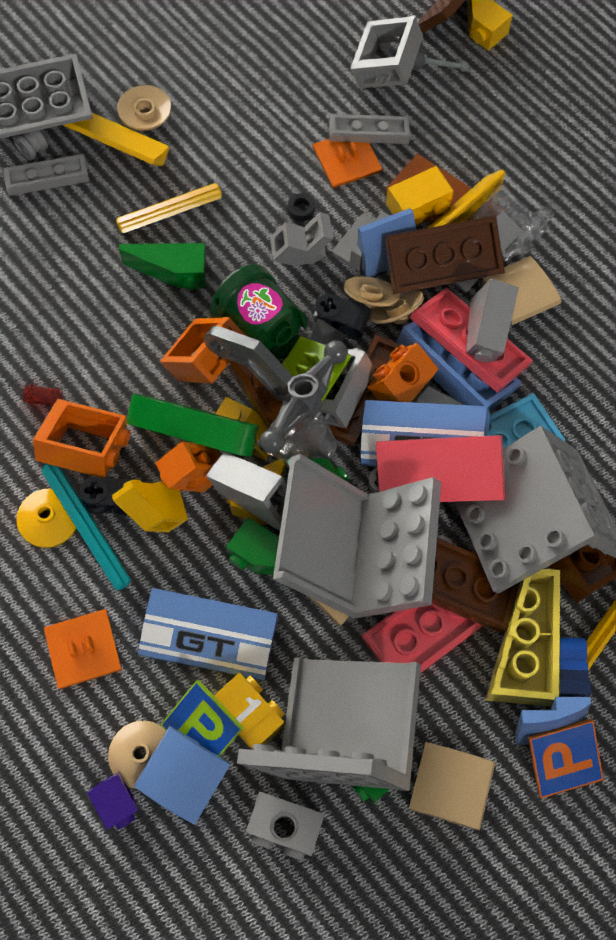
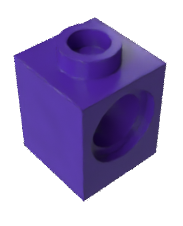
(113, 801)

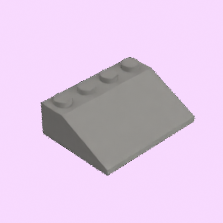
(42, 96)

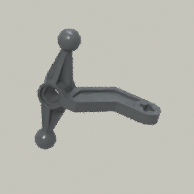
(299, 394)

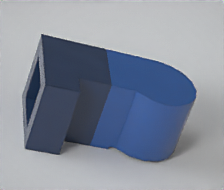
(573, 668)

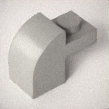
(302, 245)

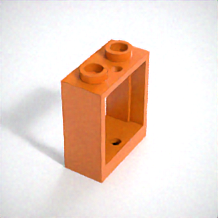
(203, 364)
(85, 419)

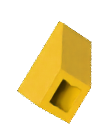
(151, 505)

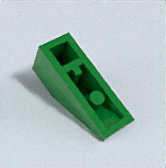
(173, 263)
(253, 548)

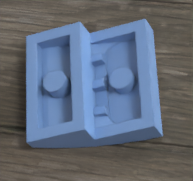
(372, 242)
(562, 713)
(182, 775)

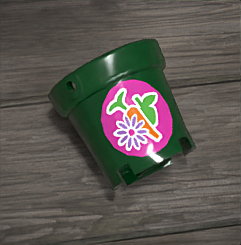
(259, 309)

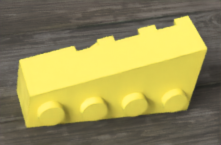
(530, 647)

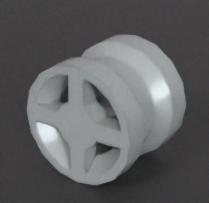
(30, 144)

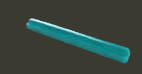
(87, 527)

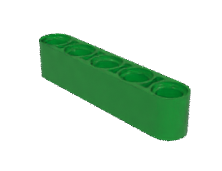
(192, 425)

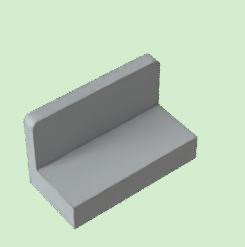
(347, 248)

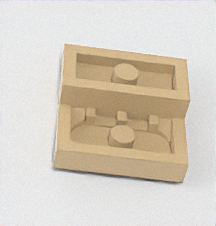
(535, 289)
(452, 786)

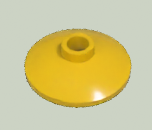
(47, 531)

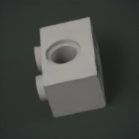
(269, 810)

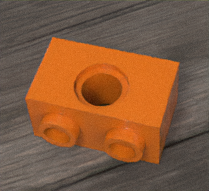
(415, 370)
(187, 467)

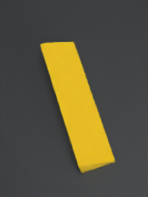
(122, 139)
(470, 201)

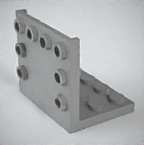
(545, 515)
(357, 547)
(345, 725)

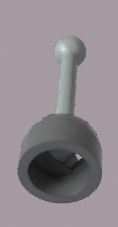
(421, 60)

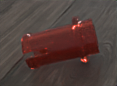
(41, 395)

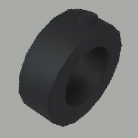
(301, 215)

